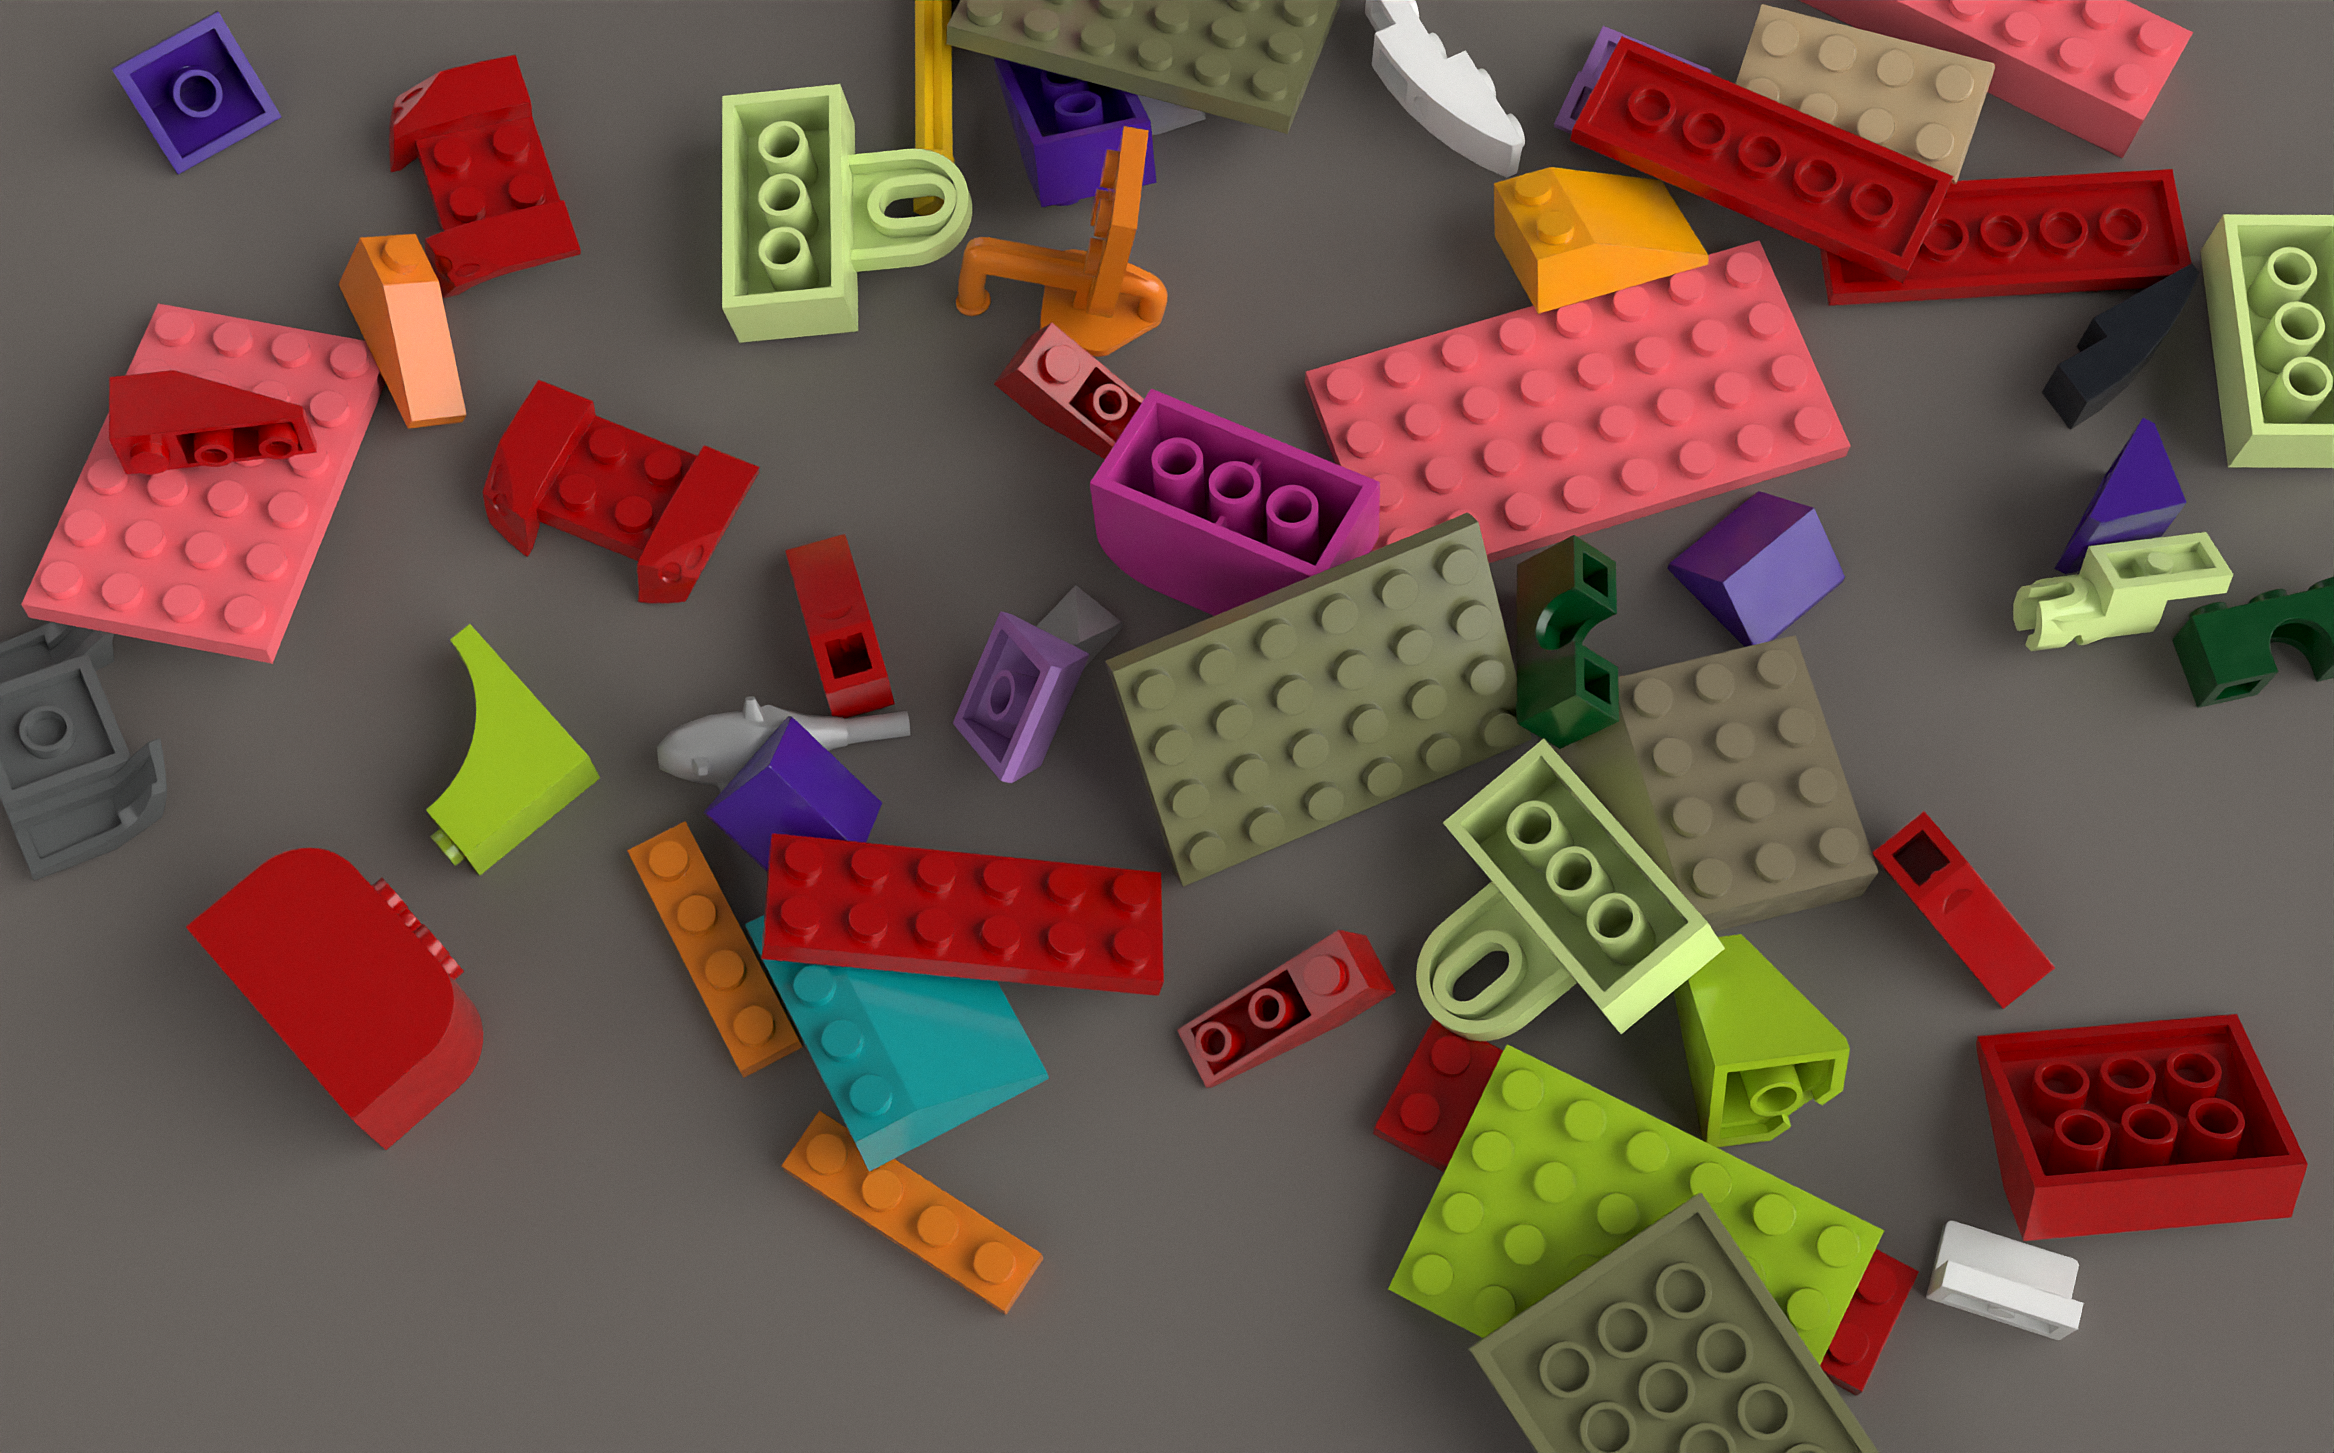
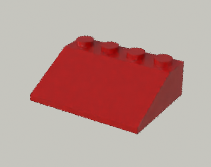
(2137, 1128)

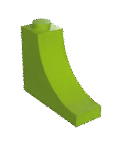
(516, 769)

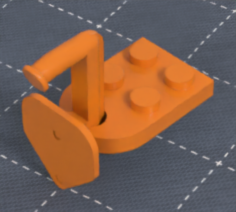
(1090, 292)

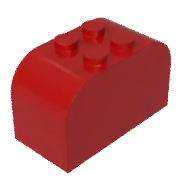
(348, 986)

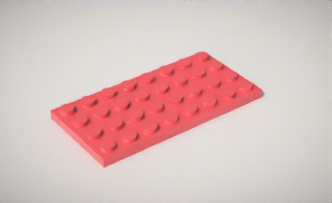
(1585, 409)

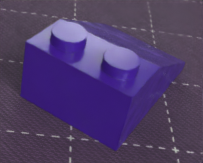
(1066, 129)

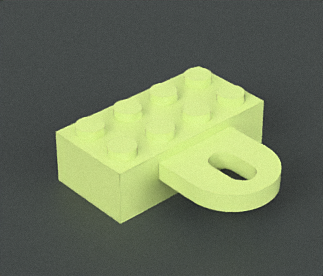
(812, 212)
(2273, 337)
(1566, 904)

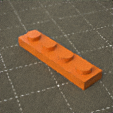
(714, 949)
(914, 1215)

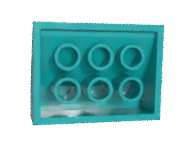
(905, 1048)

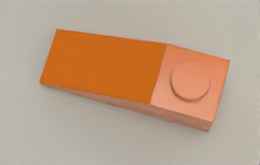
(405, 327)

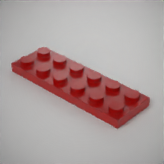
(1761, 159)
(2034, 240)
(963, 915)

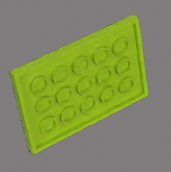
(1571, 1173)

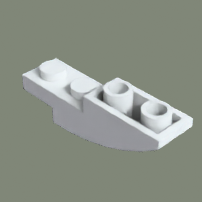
(1442, 92)

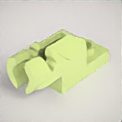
(2119, 590)

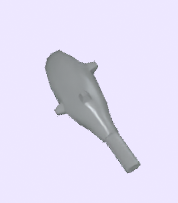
(721, 744)

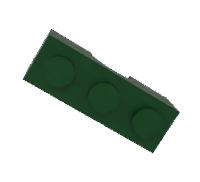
(2229, 649)
(1560, 682)

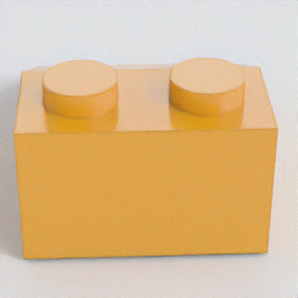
(1590, 234)

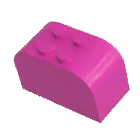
(1224, 509)

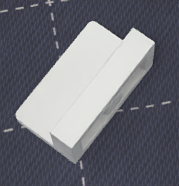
(2005, 1281)

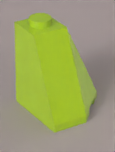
(1754, 1047)

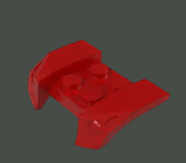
(482, 174)
(613, 490)

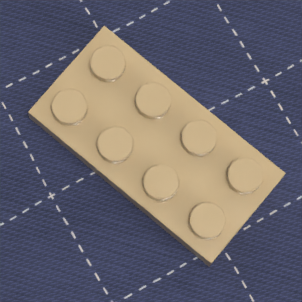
(1869, 84)

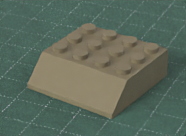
(1731, 784)

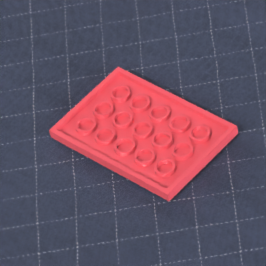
(204, 549)

